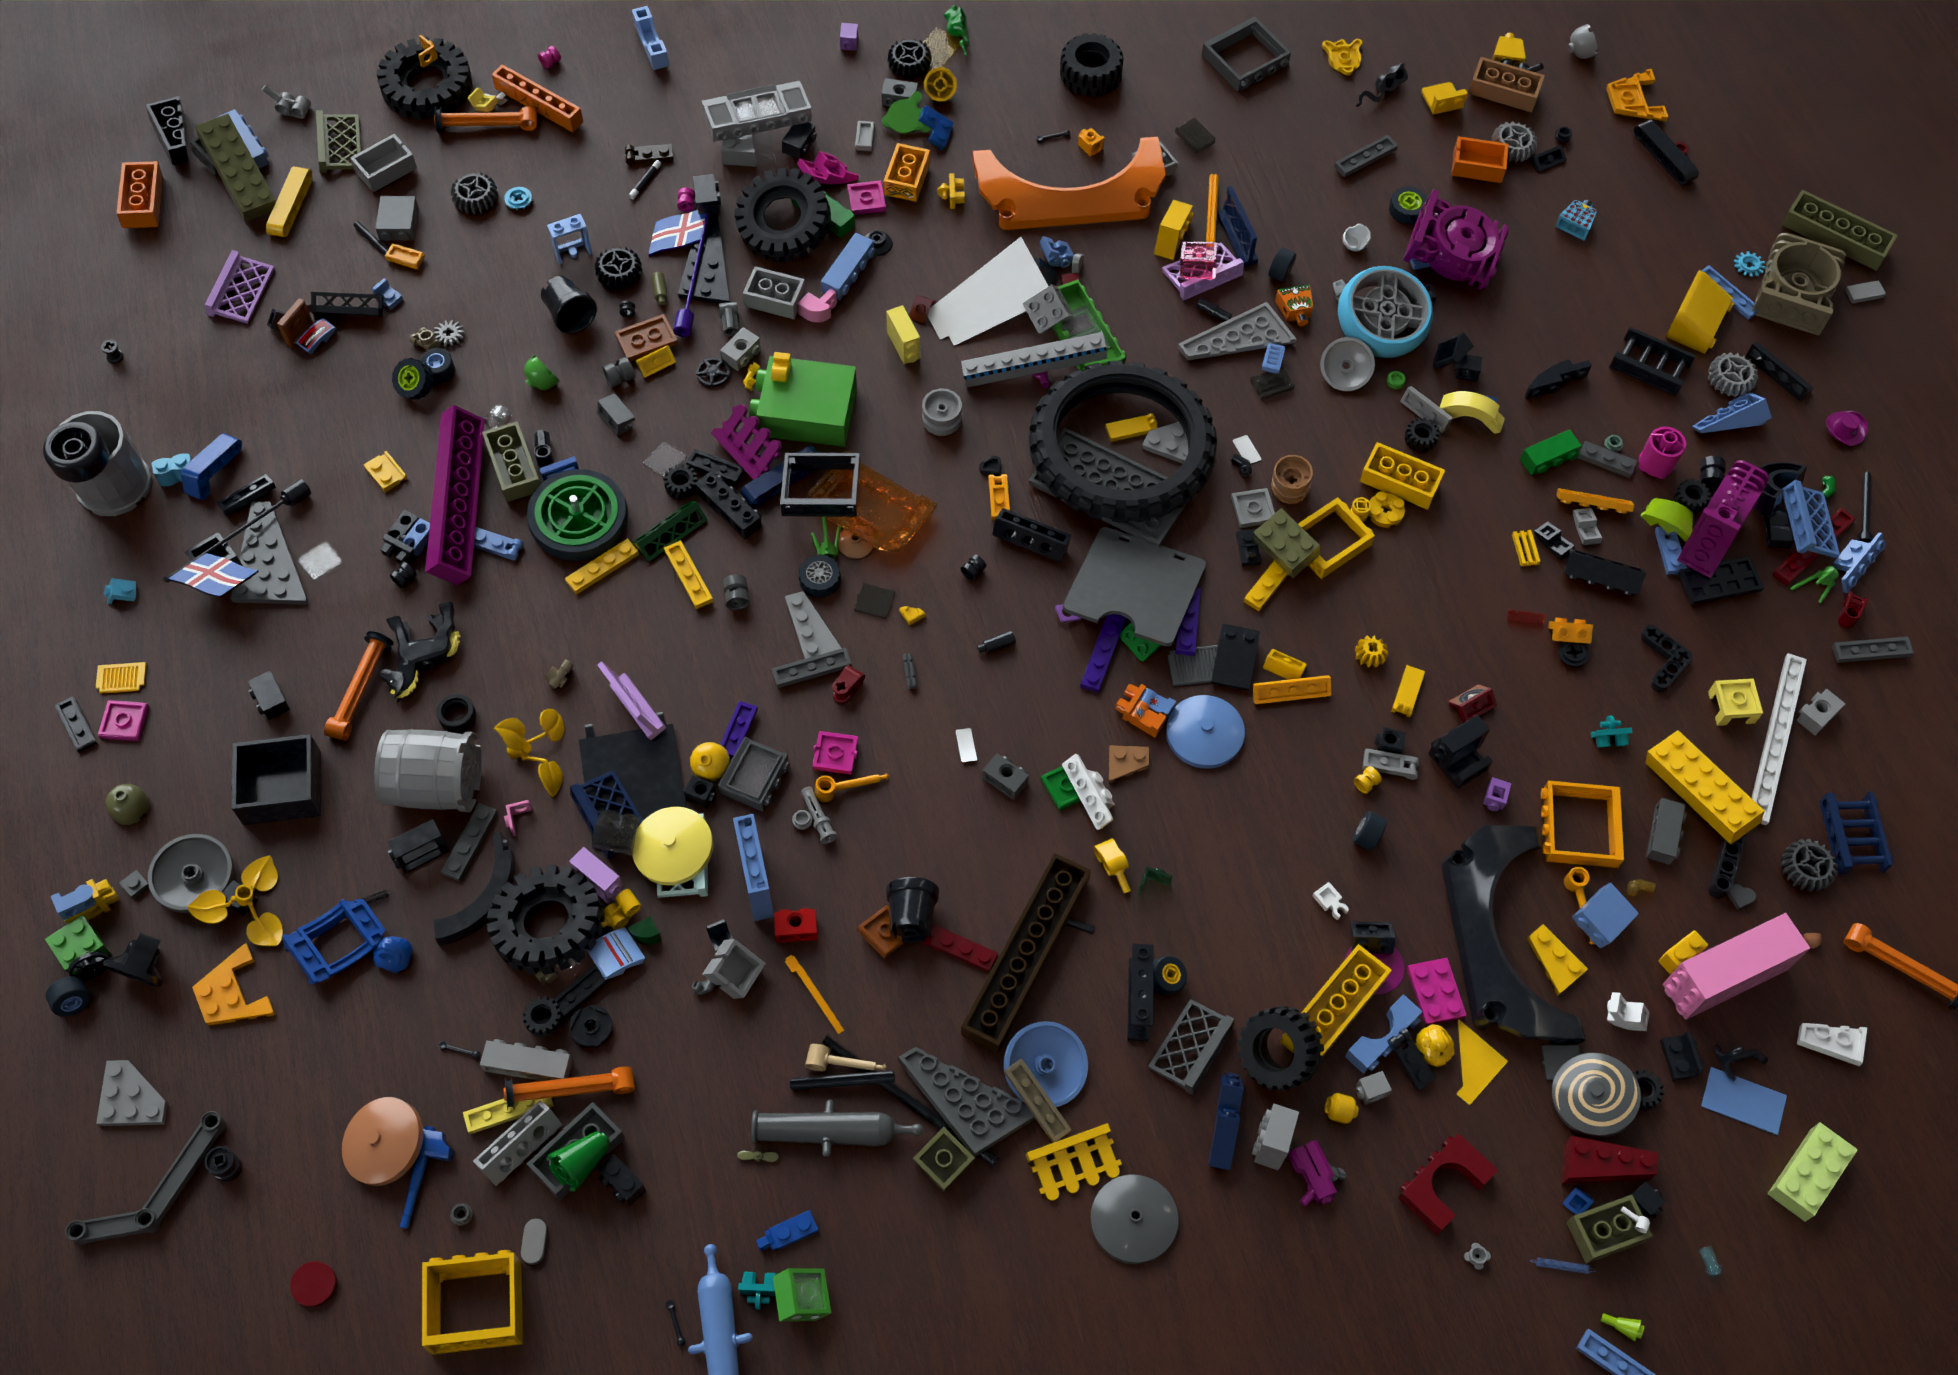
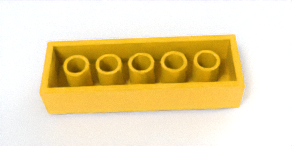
(1704, 787)
(1344, 996)

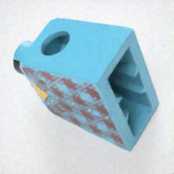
(1577, 218)

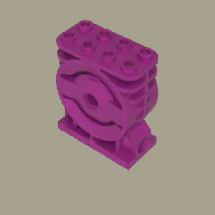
(1465, 234)
(1723, 517)

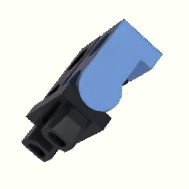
(406, 538)

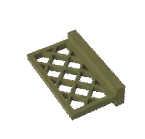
(323, 138)

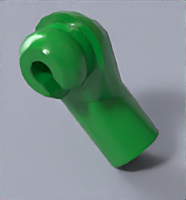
(1830, 483)

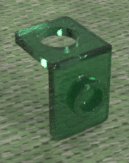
(1157, 875)

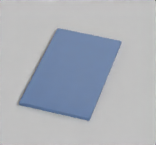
(1744, 1101)

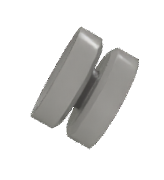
(941, 412)

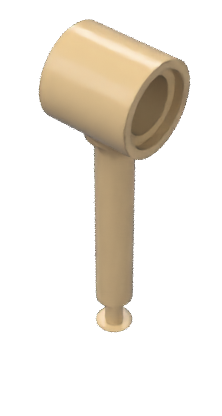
(820, 1057)

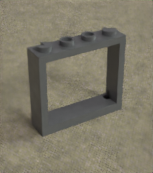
(1236, 34)

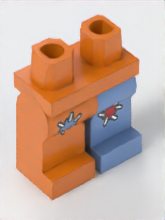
(1145, 709)

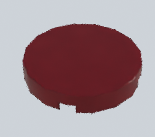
(313, 1284)

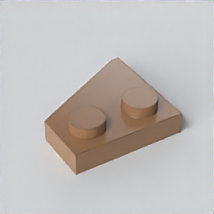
(1127, 760)

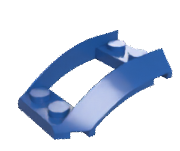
(307, 955)

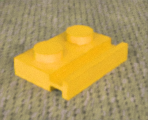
(385, 471)

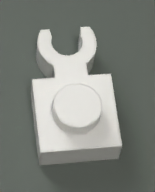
(1329, 899)

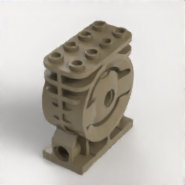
(1799, 283)

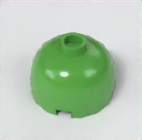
(539, 375)

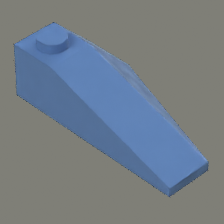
(1742, 412)

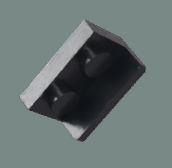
(1373, 936)
(1682, 1056)

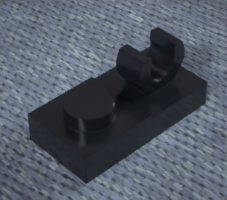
(1248, 548)

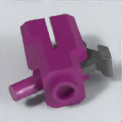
(1316, 1172)

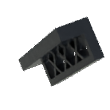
(343, 309)
(1778, 371)

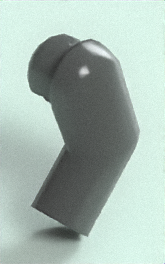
(703, 987)

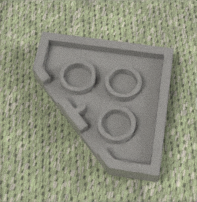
(1168, 442)
(129, 1098)

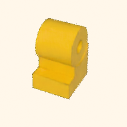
(781, 367)

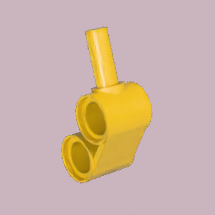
(1113, 861)
(619, 913)

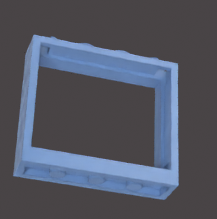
(753, 867)

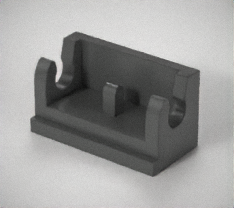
(615, 414)

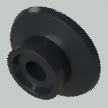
(882, 242)

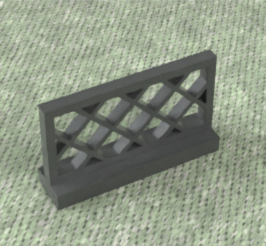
(1205, 1058)

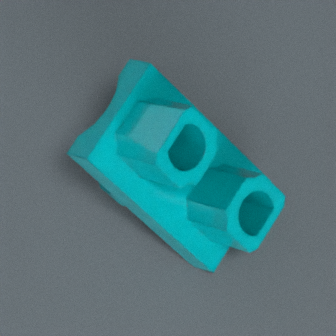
(1620, 734)
(749, 1287)

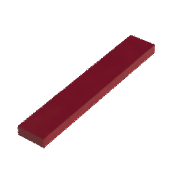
(1799, 562)

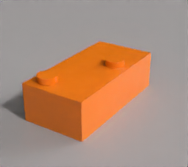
(139, 194)

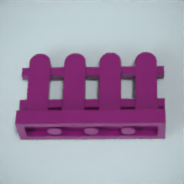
(737, 444)

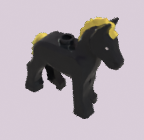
(422, 652)

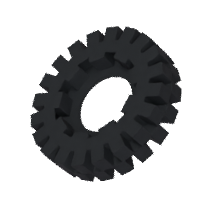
(449, 92)
(786, 243)
(510, 911)

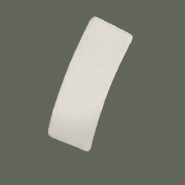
(966, 745)

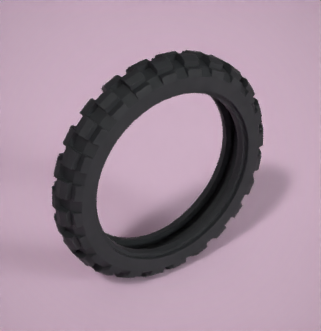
(1115, 503)

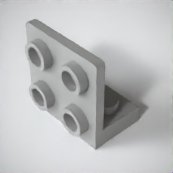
(1048, 308)

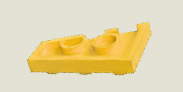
(1559, 962)

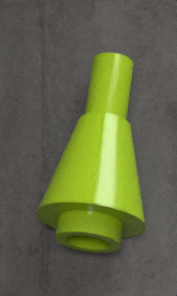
(1629, 1327)

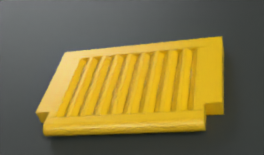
(121, 677)

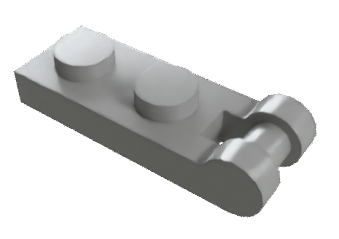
(1391, 763)

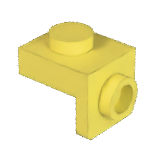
(482, 102)

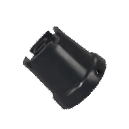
(568, 305)
(911, 907)

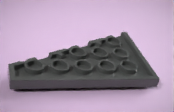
(970, 1108)

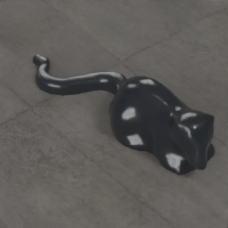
(1386, 83)

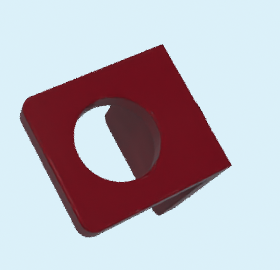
(920, 308)

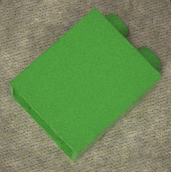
(808, 407)

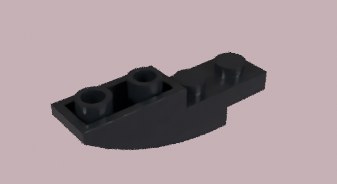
(1552, 377)

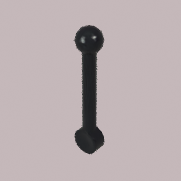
(1039, 139)
(443, 1045)
(670, 1306)

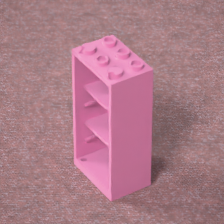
(1735, 966)

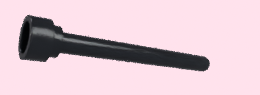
(1865, 535)

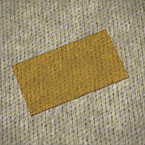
(941, 47)

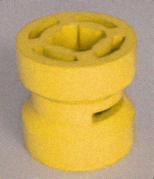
(1361, 507)
(1368, 779)

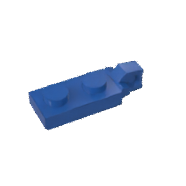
(788, 1232)

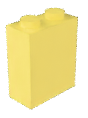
(903, 334)

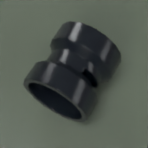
(973, 567)
(403, 575)

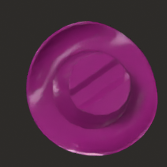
(1847, 427)

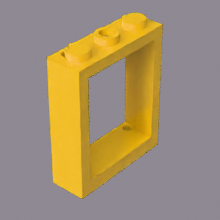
(1367, 536)

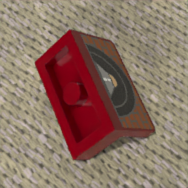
(1474, 702)

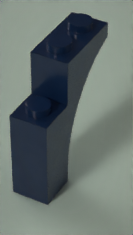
(1226, 1121)

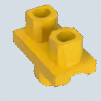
(954, 184)

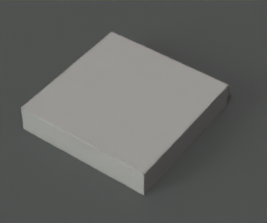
(1252, 507)

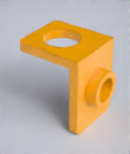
(429, 48)

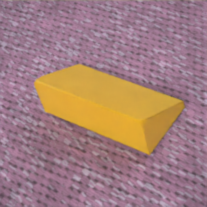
(1284, 665)

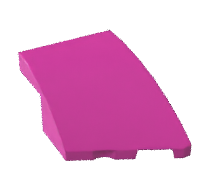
(827, 169)

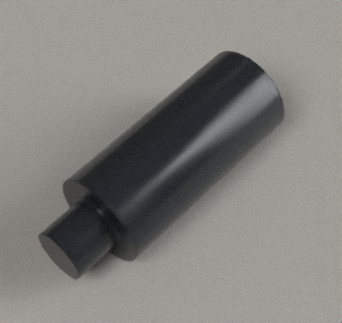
(997, 642)

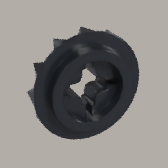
(1577, 648)

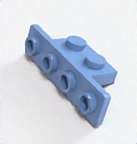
(1857, 558)

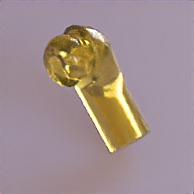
(1639, 884)

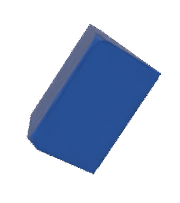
(1578, 1201)

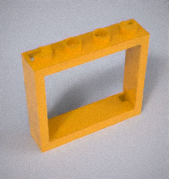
(1615, 832)

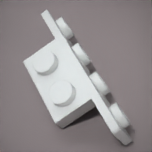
(1090, 791)

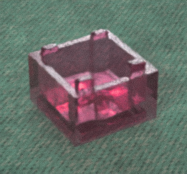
(1198, 260)

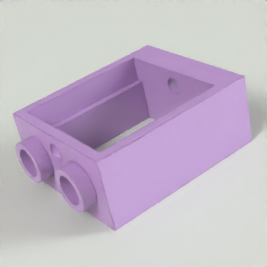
(602, 877)

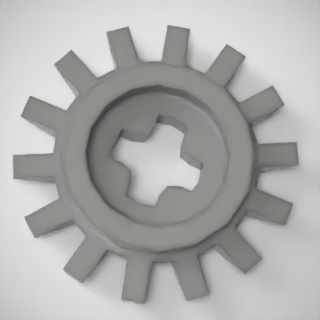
(441, 333)

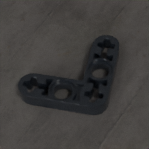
(1676, 651)

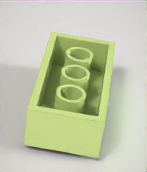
(1812, 1172)

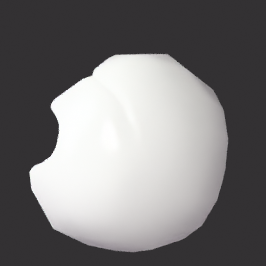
(1356, 237)

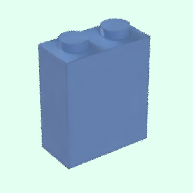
(1605, 915)

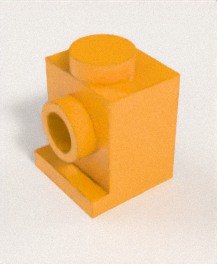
(1091, 141)

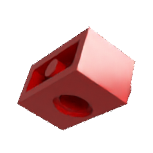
(804, 932)

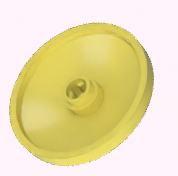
(672, 846)

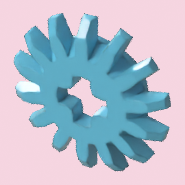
(1741, 263)

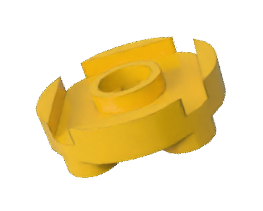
(1390, 501)

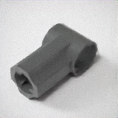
(729, 317)

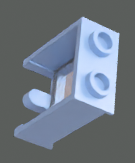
(568, 235)

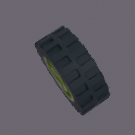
(1406, 204)
(412, 378)

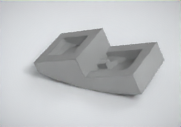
(1586, 526)

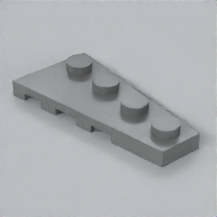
(810, 628)

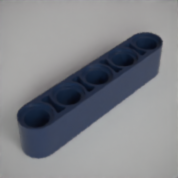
(770, 483)

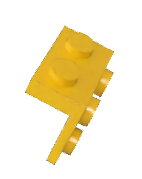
(1444, 97)

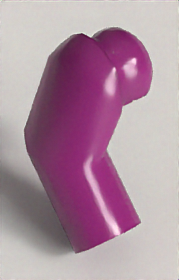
(1043, 377)

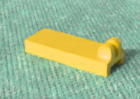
(1131, 427)
(1408, 690)

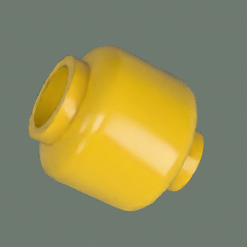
(1341, 1108)

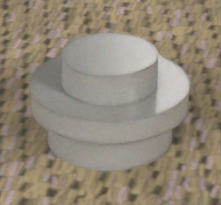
(802, 819)

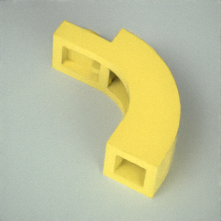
(1473, 405)

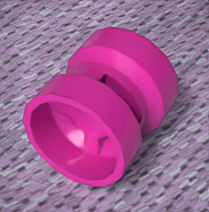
(549, 57)
(686, 199)

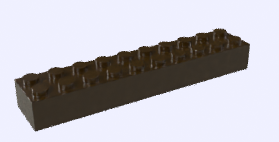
(1025, 953)

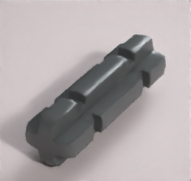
(910, 672)

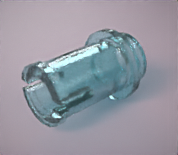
(1710, 1261)

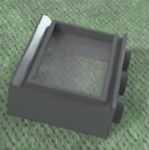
(754, 774)

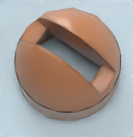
(1813, 939)

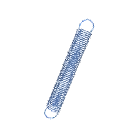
(1568, 1267)

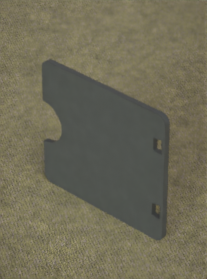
(1136, 583)

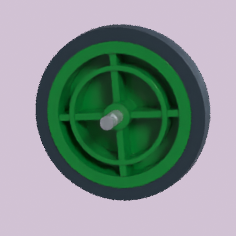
(577, 514)

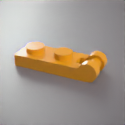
(998, 494)

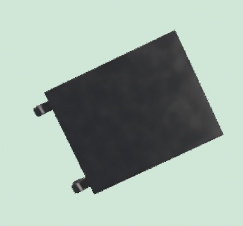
(644, 767)

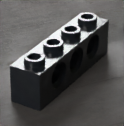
(1031, 535)

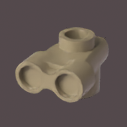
(424, 339)
(557, 677)

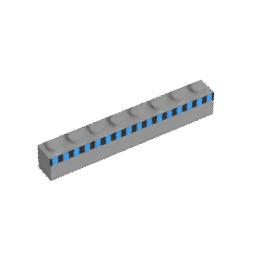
(1034, 359)

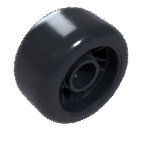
(76, 452)

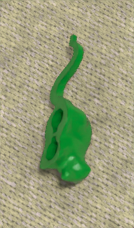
(957, 26)

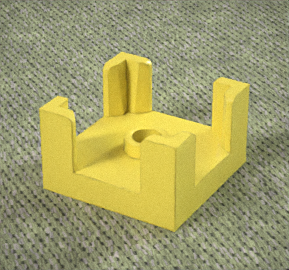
(1736, 700)

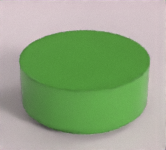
(1396, 380)

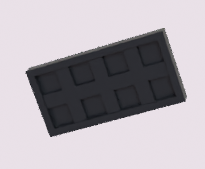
(1729, 580)

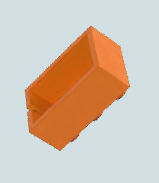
(1479, 159)

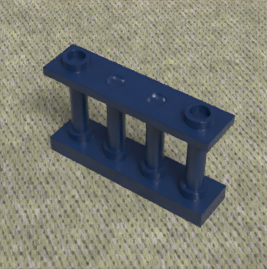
(1839, 842)

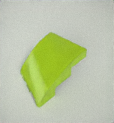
(1670, 517)

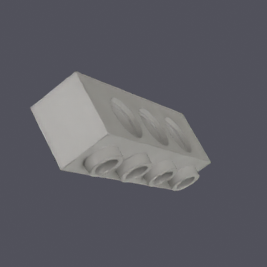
(517, 1142)

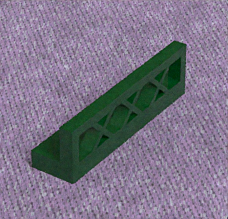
(667, 523)

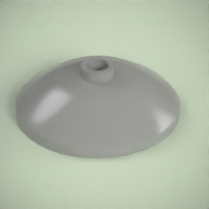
(1349, 351)

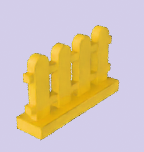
(1082, 1152)

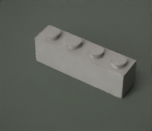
(525, 1061)

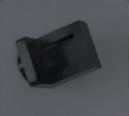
(718, 933)

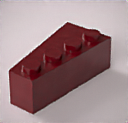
(1606, 1162)

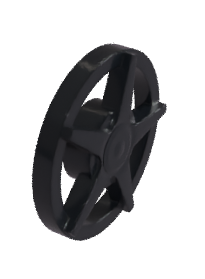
(713, 372)
(88, 965)

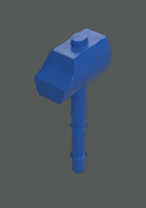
(435, 1147)

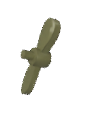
(758, 1156)

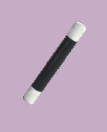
(644, 179)

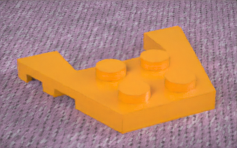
(1629, 100)
(221, 995)

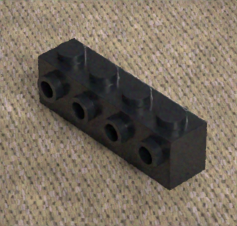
(728, 504)
(1604, 571)

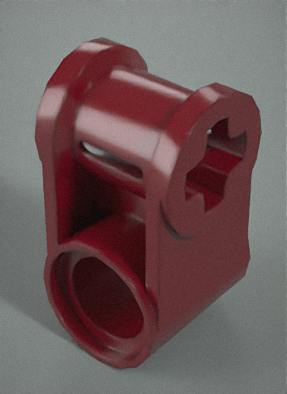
(1851, 610)
(847, 684)

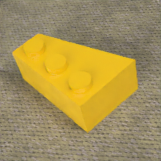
(1173, 229)

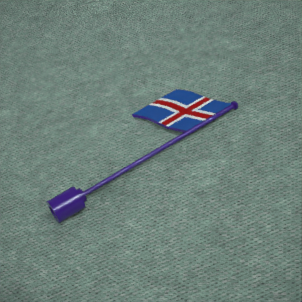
(676, 233)

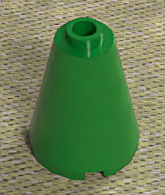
(577, 1160)

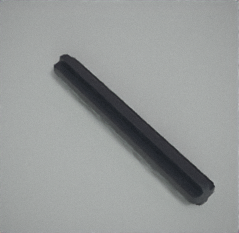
(842, 1080)

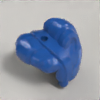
(393, 953)

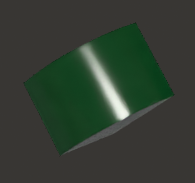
(645, 932)

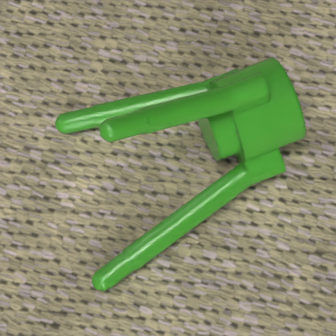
(827, 547)
(1825, 577)

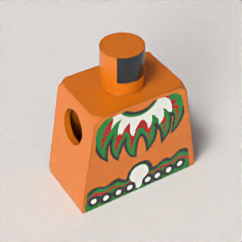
(1295, 303)

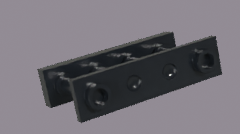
(1646, 373)
(1140, 992)

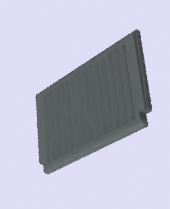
(1192, 669)

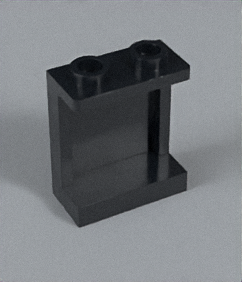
(1466, 768)

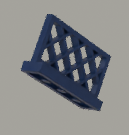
(1238, 228)
(586, 807)

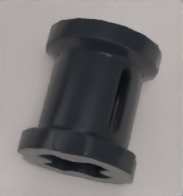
(118, 353)

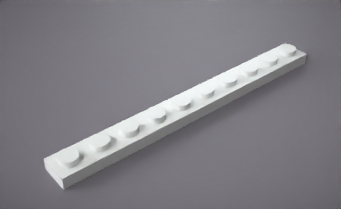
(1778, 734)

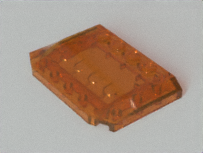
(885, 511)

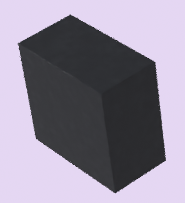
(276, 779)

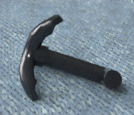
(1737, 1054)

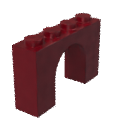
(1456, 1155)

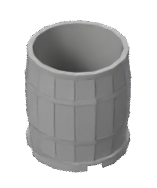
(125, 476)
(428, 769)

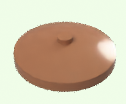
(382, 1141)

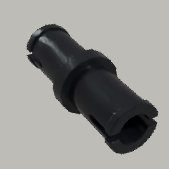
(1213, 310)

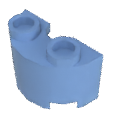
(1056, 253)

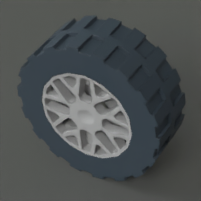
(819, 576)

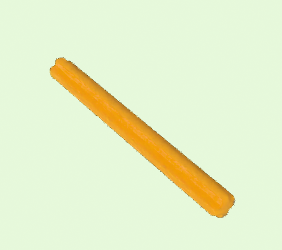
(1212, 208)

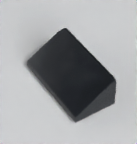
(1548, 158)

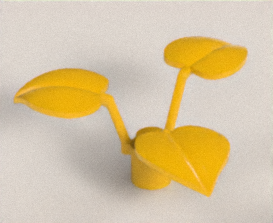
(513, 734)
(211, 904)

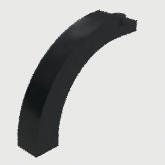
(474, 917)

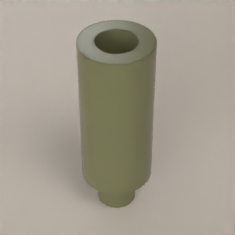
(659, 287)

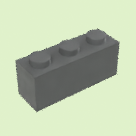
(1666, 831)

